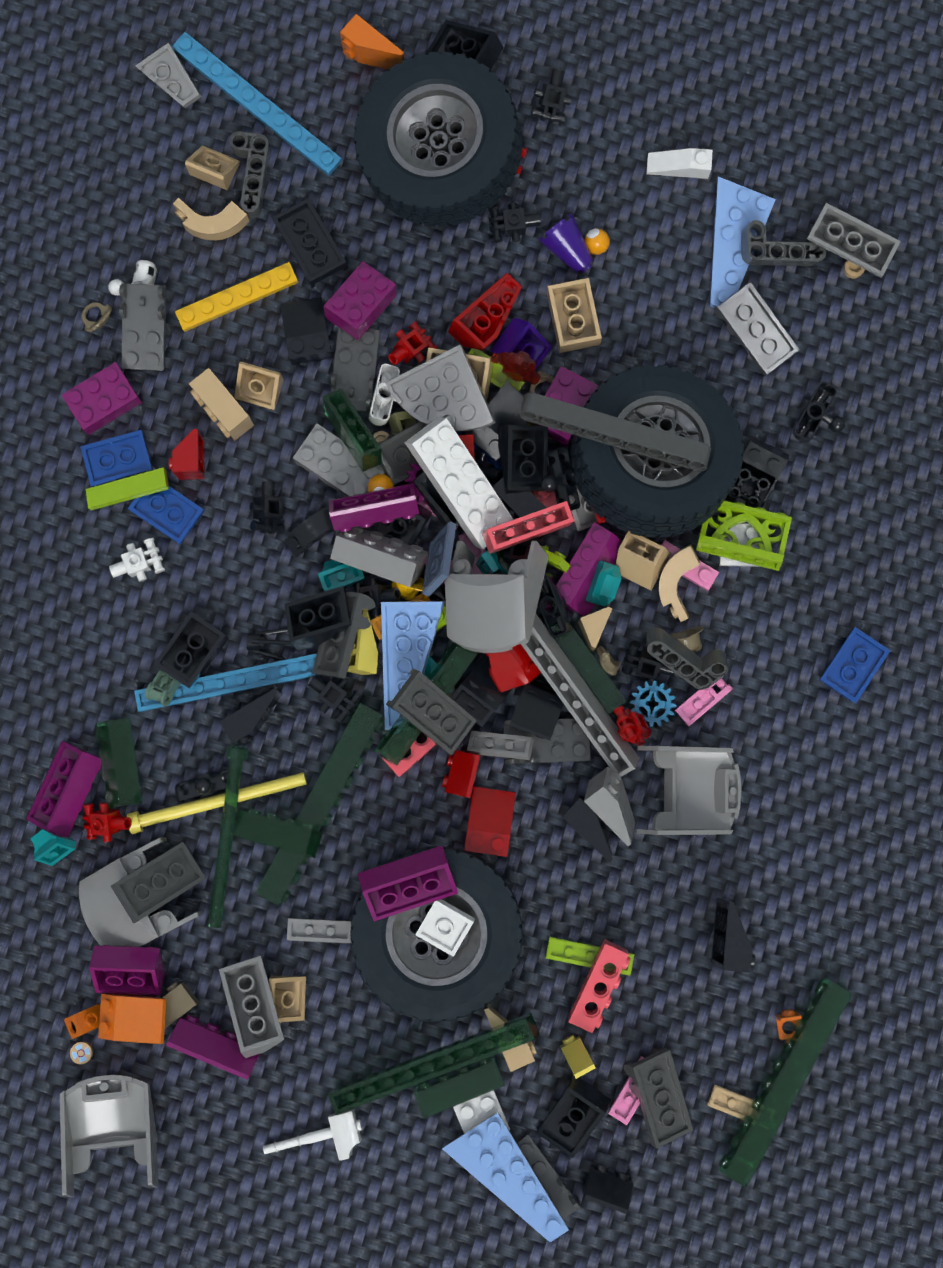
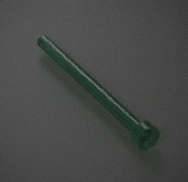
(236, 755)

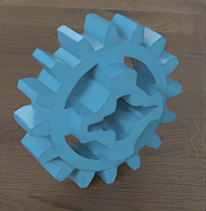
(654, 693)

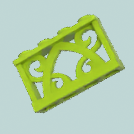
(746, 553)

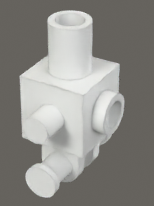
(136, 561)

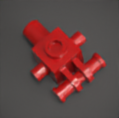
(411, 345)
(632, 726)
(104, 821)

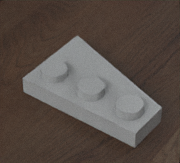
(170, 74)

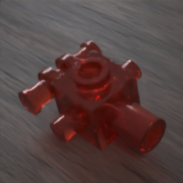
(517, 366)

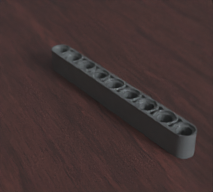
(615, 431)

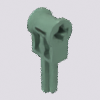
(162, 688)

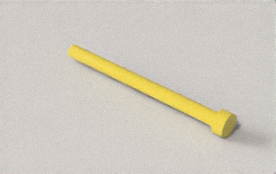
(212, 802)

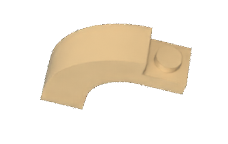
(215, 227)
(676, 566)

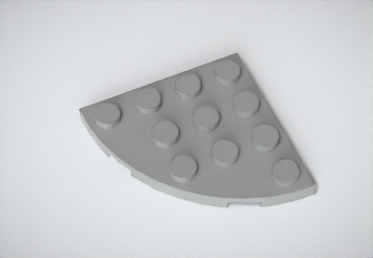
(443, 389)

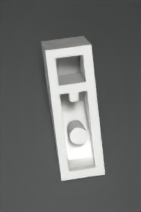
(681, 163)

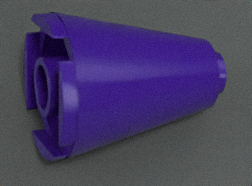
(568, 244)

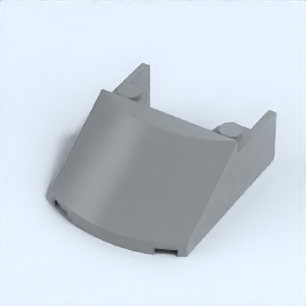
(491, 609)
(699, 791)
(107, 916)
(105, 1115)

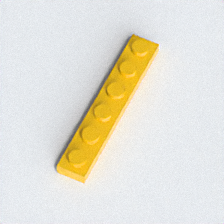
(236, 297)

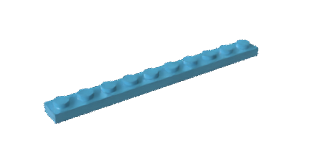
(257, 104)
(235, 681)

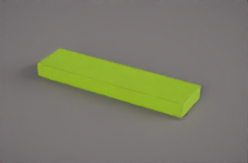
(127, 489)
(579, 954)

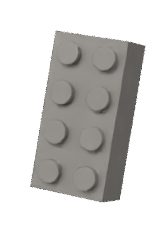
(332, 463)
(380, 555)

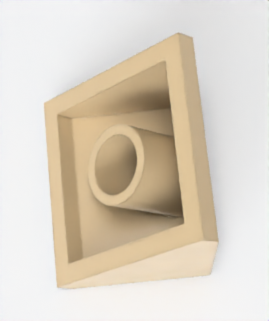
(212, 167)
(258, 385)
(593, 626)
(289, 997)

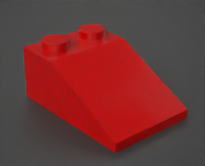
(490, 821)

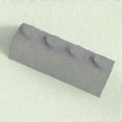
(853, 240)
(251, 1006)

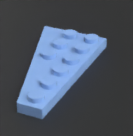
(734, 210)
(406, 644)
(500, 1165)

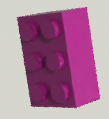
(360, 300)
(570, 389)
(101, 398)
(127, 970)

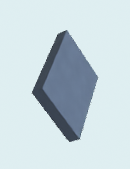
(439, 559)

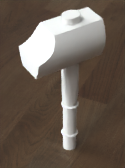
(343, 1129)

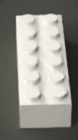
(458, 479)

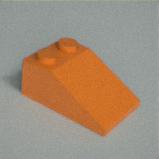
(369, 46)
(132, 1018)

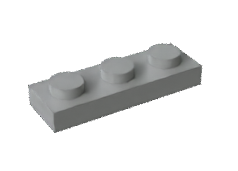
(500, 745)
(318, 930)

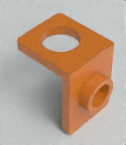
(786, 1015)
(84, 1021)

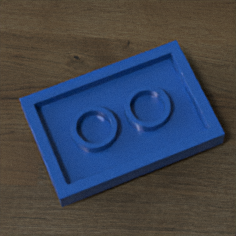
(116, 458)
(168, 513)
(854, 665)

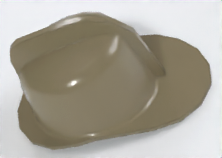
(690, 638)

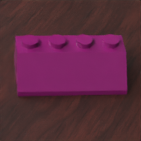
(373, 507)
(576, 582)
(64, 789)
(407, 883)
(211, 1046)

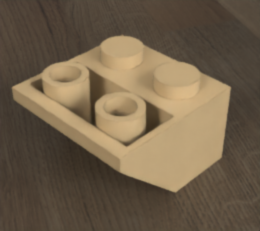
(641, 560)

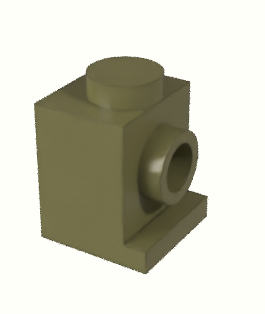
(400, 420)

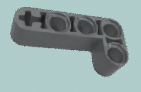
(252, 176)
(783, 249)
(695, 670)

